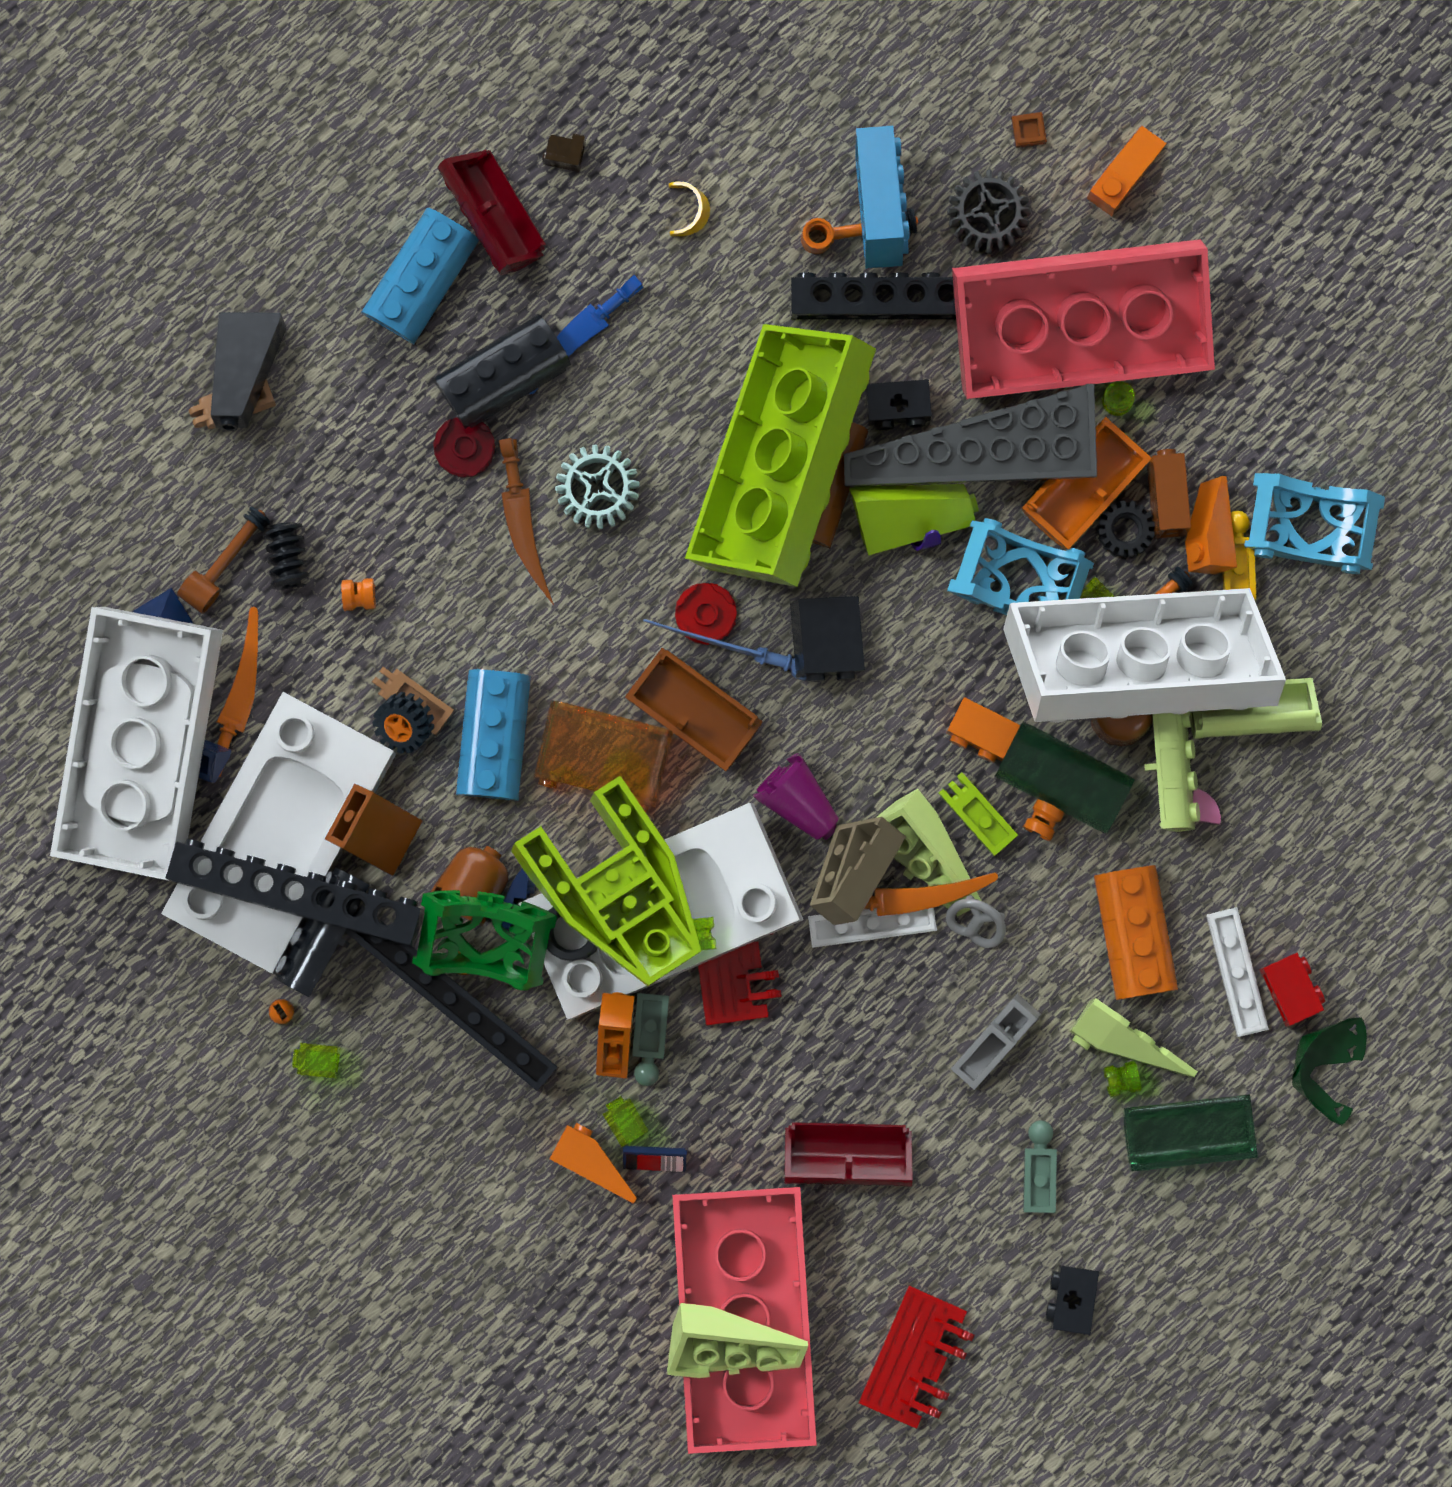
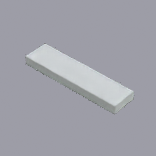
(870, 927)
(1237, 972)

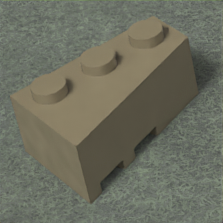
(854, 868)

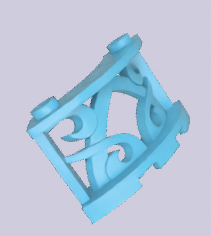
(1351, 504)
(979, 590)

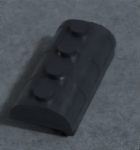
(503, 372)
(315, 942)

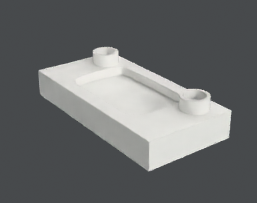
(135, 741)
(280, 814)
(725, 874)

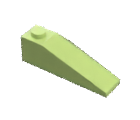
(927, 846)
(1110, 1033)
(716, 1340)

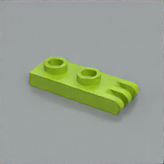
(979, 815)

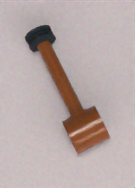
(200, 589)

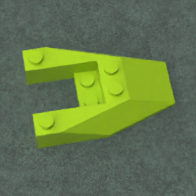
(628, 903)

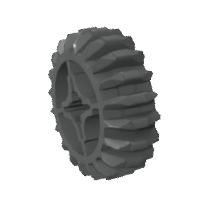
(1002, 205)

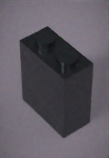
(827, 638)

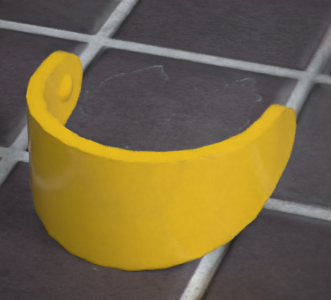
(702, 215)

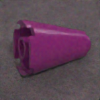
(798, 798)

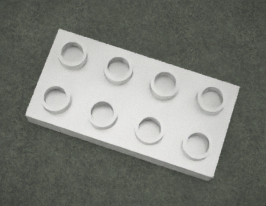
(1143, 655)

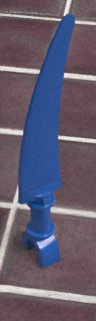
(591, 321)

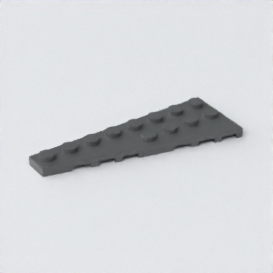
(1023, 442)

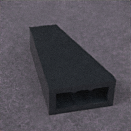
(242, 363)

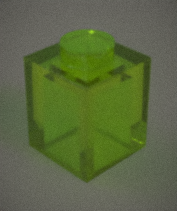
(317, 1060)
(624, 1120)

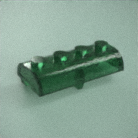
(1064, 777)
(1189, 1133)

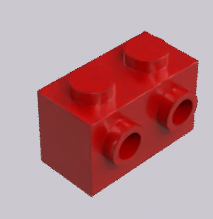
(1293, 989)

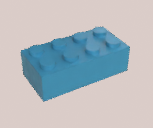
(881, 197)

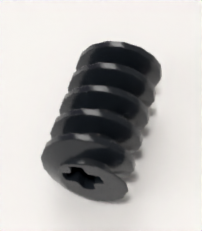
(285, 555)

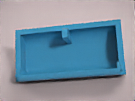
(420, 275)
(493, 734)

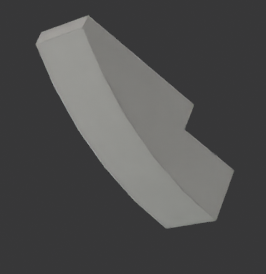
(995, 1041)

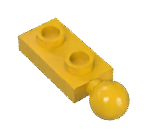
(1244, 575)

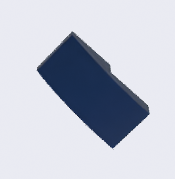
(519, 890)

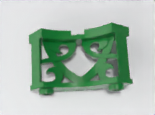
(525, 921)

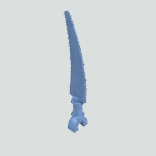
(761, 655)

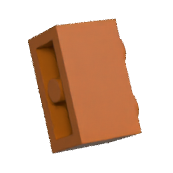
(982, 730)

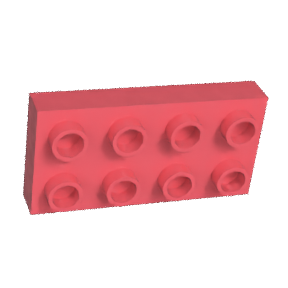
(1084, 318)
(748, 1260)

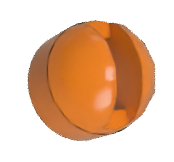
(287, 1008)

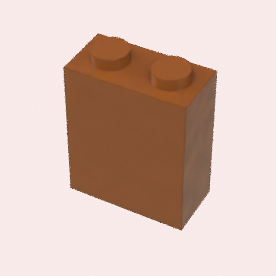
(1169, 494)
(373, 829)

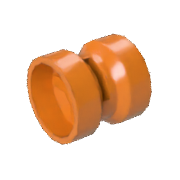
(358, 594)
(1046, 813)

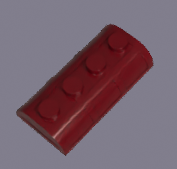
(493, 210)
(848, 1154)

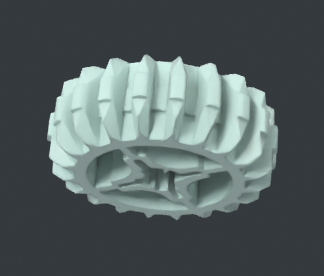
(589, 499)

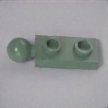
(649, 1035)
(1040, 1170)

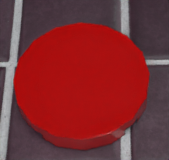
(706, 621)

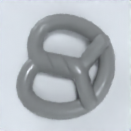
(990, 914)

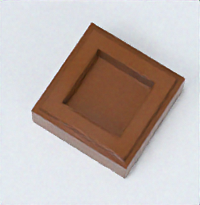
(1028, 129)

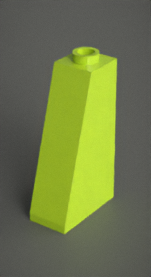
(905, 513)

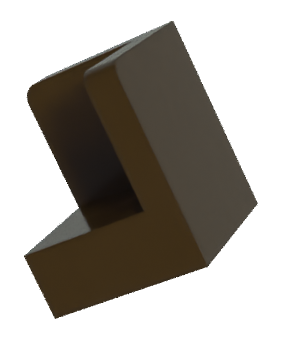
(565, 152)

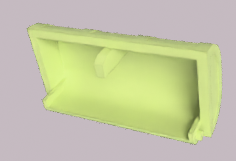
(1295, 713)
(1174, 771)

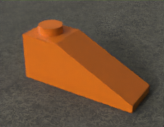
(1125, 171)
(1211, 537)
(614, 1035)
(587, 1158)

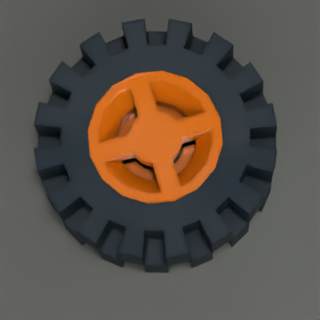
(392, 718)

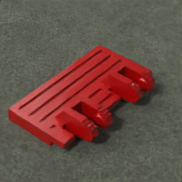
(727, 986)
(911, 1355)

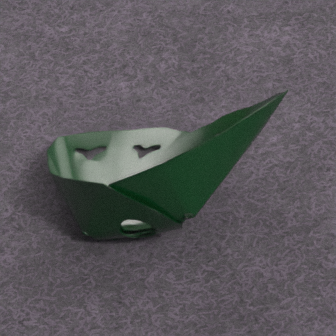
(1324, 1048)

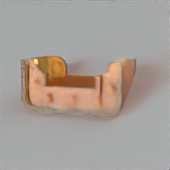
(595, 747)

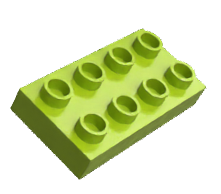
(781, 454)

